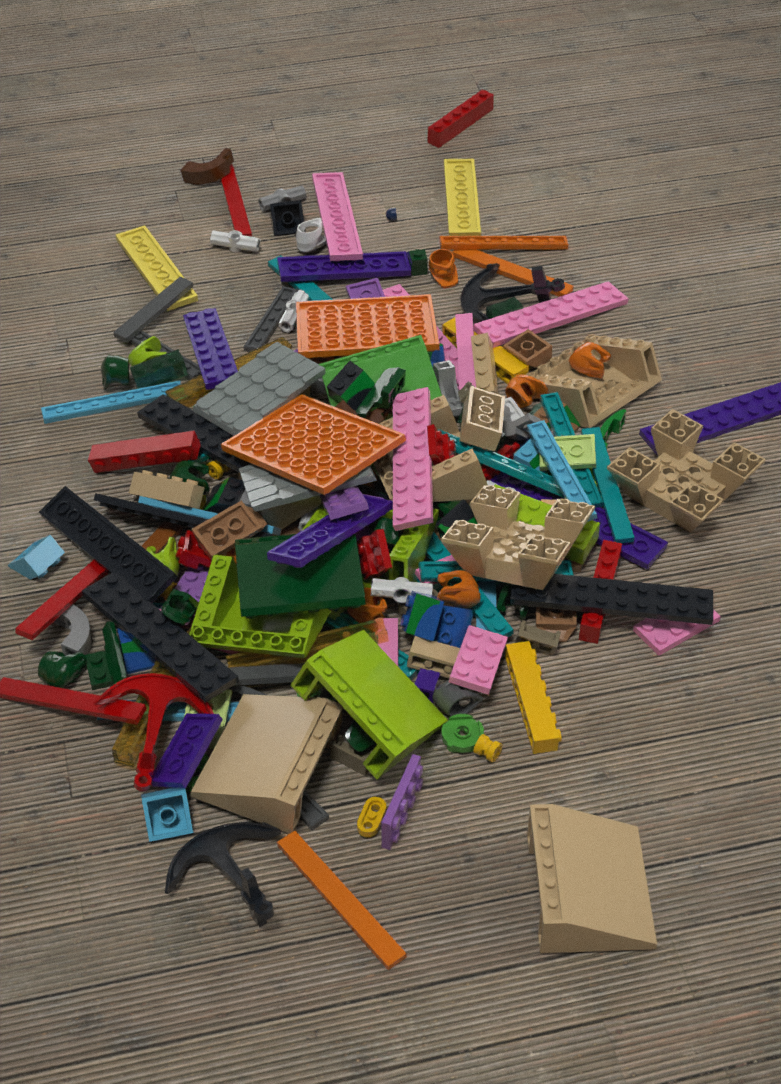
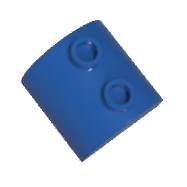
(453, 625)

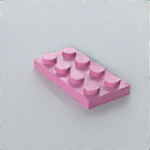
(665, 634)
(478, 659)

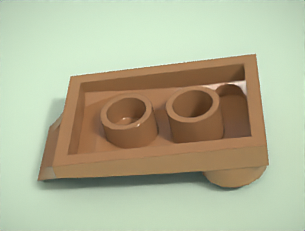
(219, 533)
(556, 620)

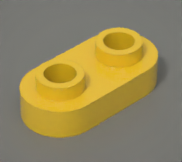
(370, 818)

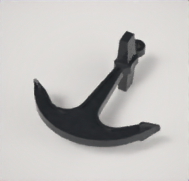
(474, 296)
(213, 847)

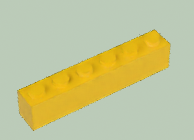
(506, 363)
(532, 697)

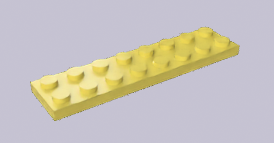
(461, 197)
(153, 262)

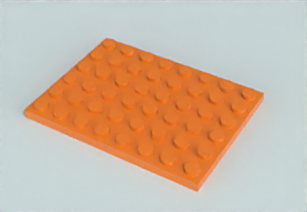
(362, 324)
(313, 443)

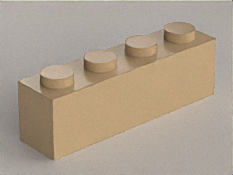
(484, 363)
(167, 490)
(432, 656)

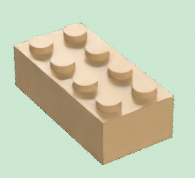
(482, 419)

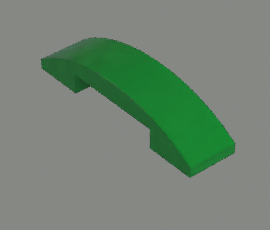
(613, 424)

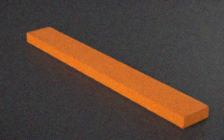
(502, 242)
(506, 268)
(342, 900)

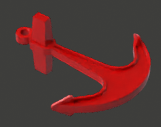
(160, 692)

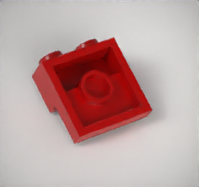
(439, 445)
(190, 552)
(374, 555)

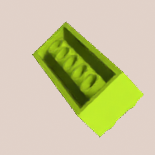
(534, 511)

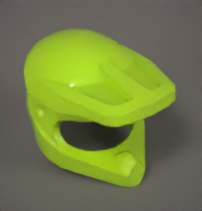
(145, 351)
(167, 555)

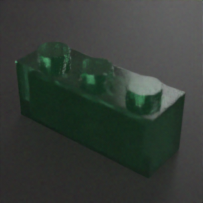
(159, 370)

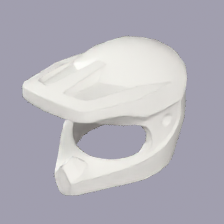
(311, 240)

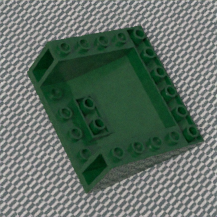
(275, 588)

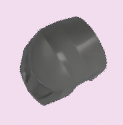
(449, 695)

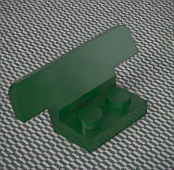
(383, 391)
(106, 666)

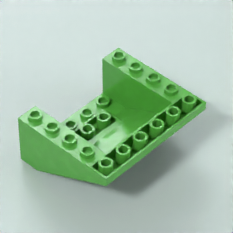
(406, 354)

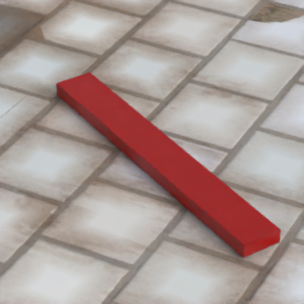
(235, 203)
(60, 601)
(70, 700)

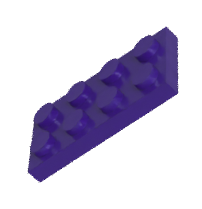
(186, 750)

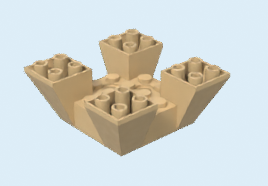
(678, 481)
(509, 548)

